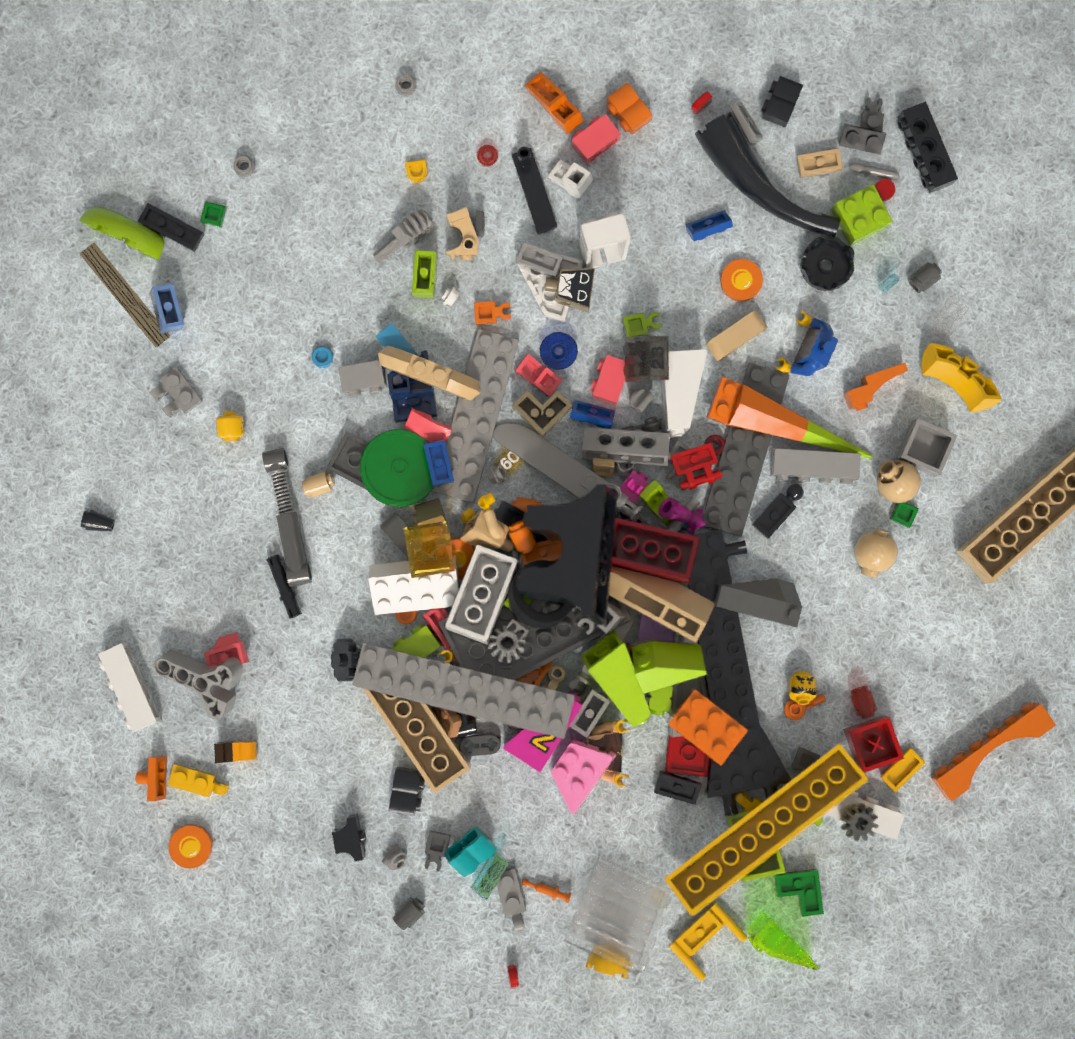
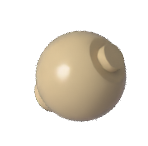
(898, 481)
(875, 552)

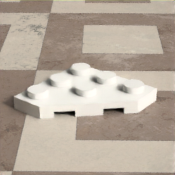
(547, 299)

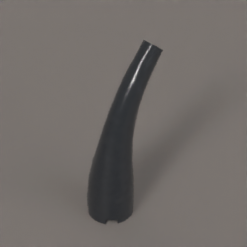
(736, 160)

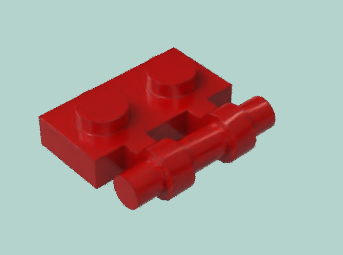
(693, 460)

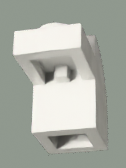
(571, 178)

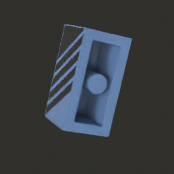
(166, 308)

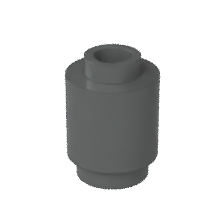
(925, 277)
(409, 913)

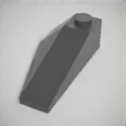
(765, 599)

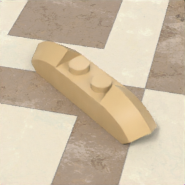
(429, 372)

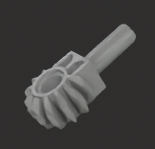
(406, 234)
(516, 633)

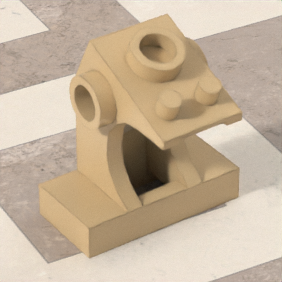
(462, 221)

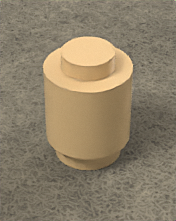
(318, 484)

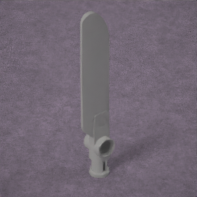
(558, 465)

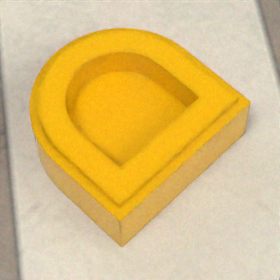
(416, 170)

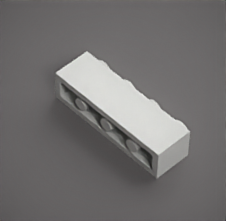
(129, 687)
(888, 817)

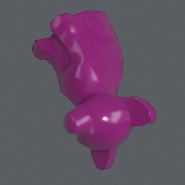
(672, 509)

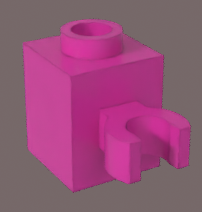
(634, 485)

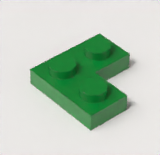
(805, 885)

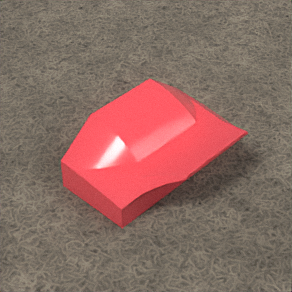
(226, 647)

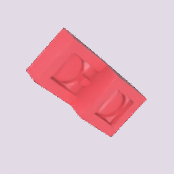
(538, 375)
(424, 426)

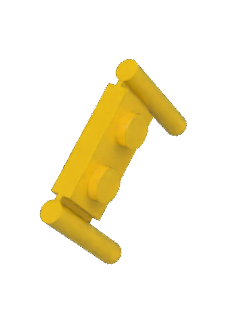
(699, 933)

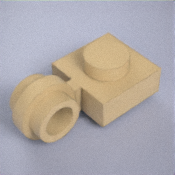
(554, 681)

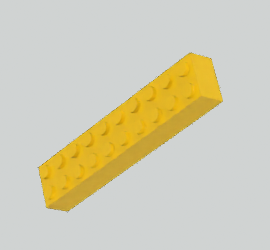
(766, 829)

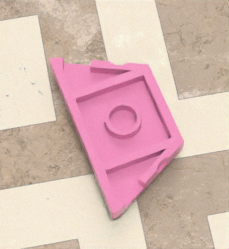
(579, 772)

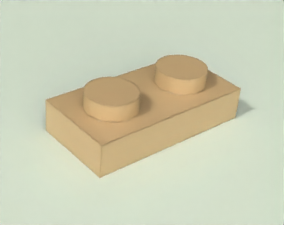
(819, 163)

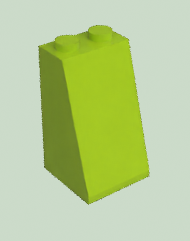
(613, 670)

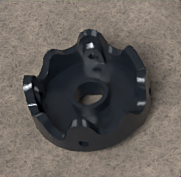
(837, 253)

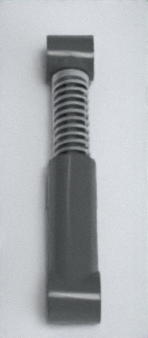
(297, 567)

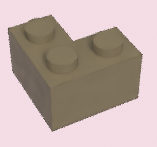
(542, 417)

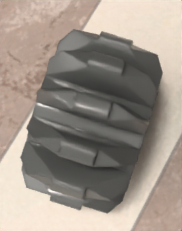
(852, 818)

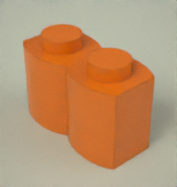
(629, 109)

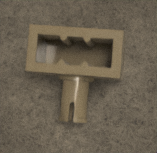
(429, 513)

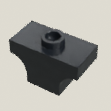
(350, 839)

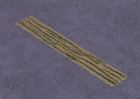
(124, 294)

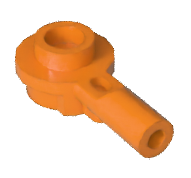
(796, 711)

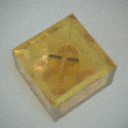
(429, 549)

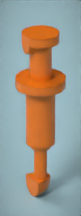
(548, 890)

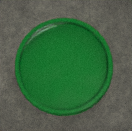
(396, 468)

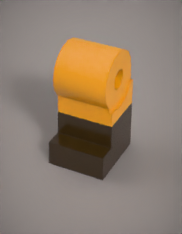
(235, 751)

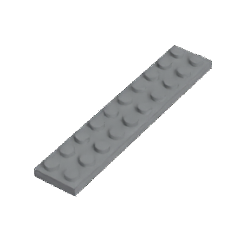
(463, 690)

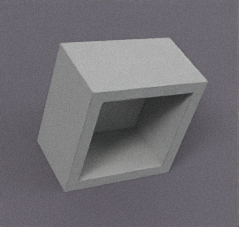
(926, 447)

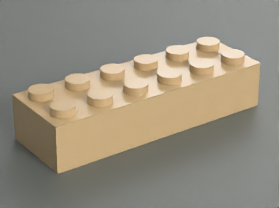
(422, 739)

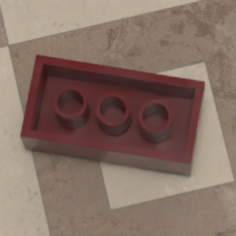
(654, 550)

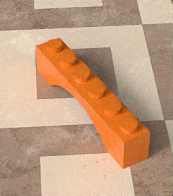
(957, 776)

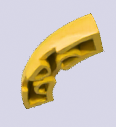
(961, 375)

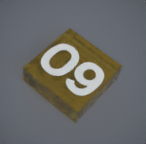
(509, 462)

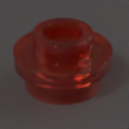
(487, 161)

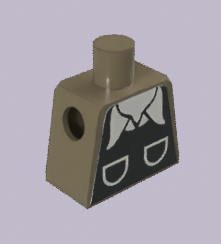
(573, 287)

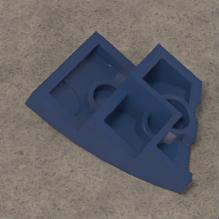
(409, 394)

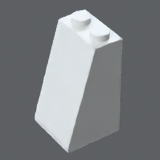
(681, 390)

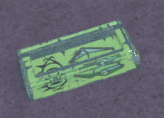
(489, 875)

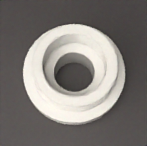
(449, 296)

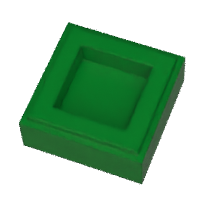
(213, 214)
(904, 514)

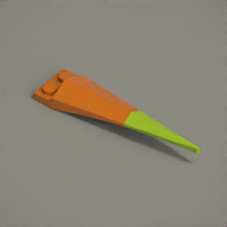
(748, 409)

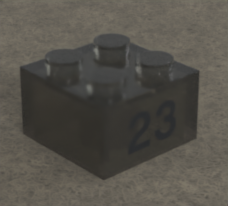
(646, 359)

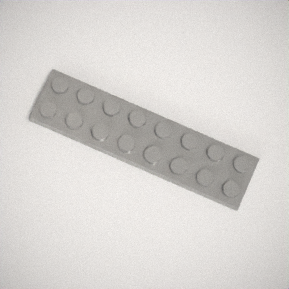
(476, 419)

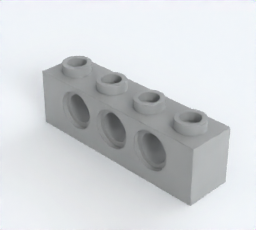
(634, 454)

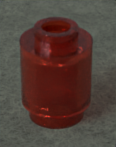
(863, 702)

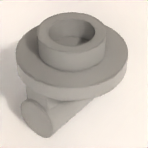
(640, 399)
(580, 683)
(395, 858)

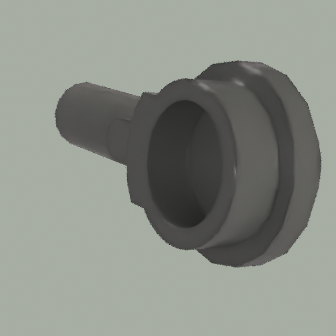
(651, 425)

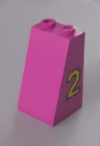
(536, 747)

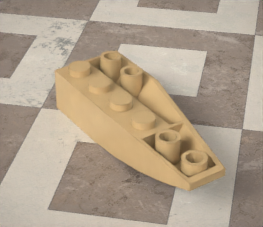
(662, 601)

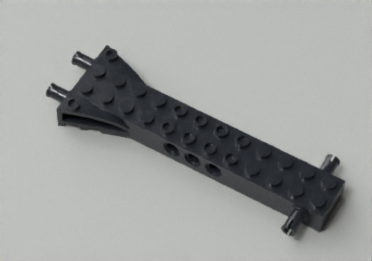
(729, 684)

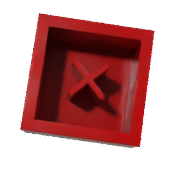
(873, 743)

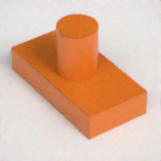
(154, 778)

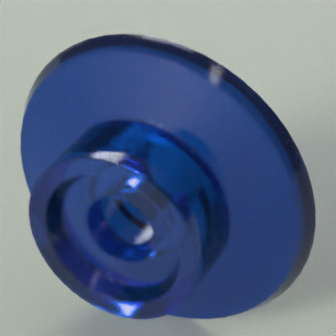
(561, 341)

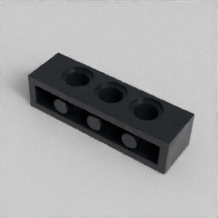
(921, 116)

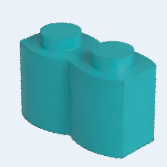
(470, 851)

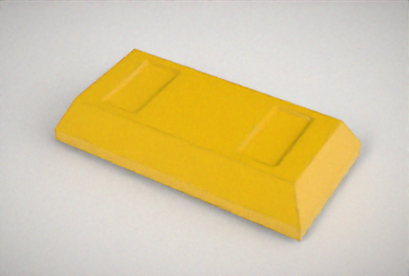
(902, 770)

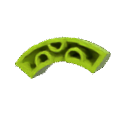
(122, 227)

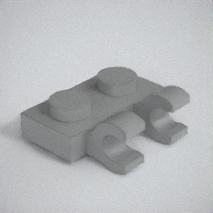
(179, 389)

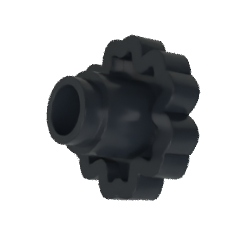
(345, 659)

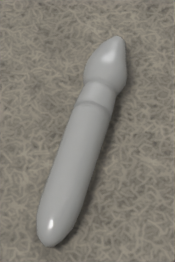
(884, 173)

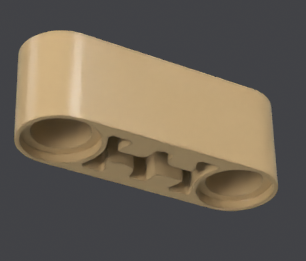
(736, 335)

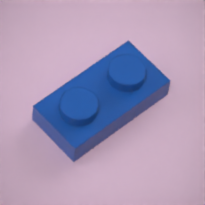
(709, 225)
(592, 414)
(438, 463)

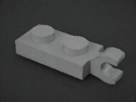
(512, 897)

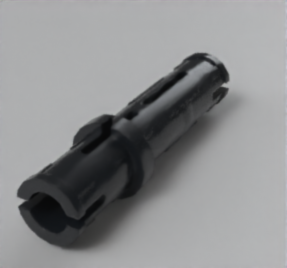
(286, 592)

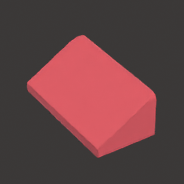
(432, 618)

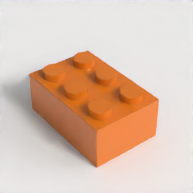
(707, 726)

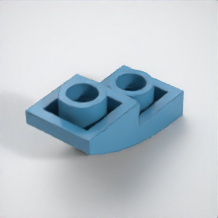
(392, 337)

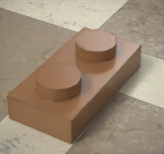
(450, 721)

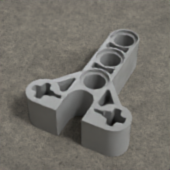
(206, 680)

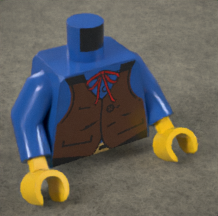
(814, 350)

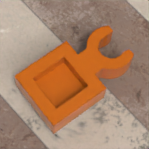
(487, 312)

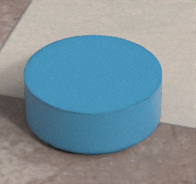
(322, 357)

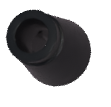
(96, 522)

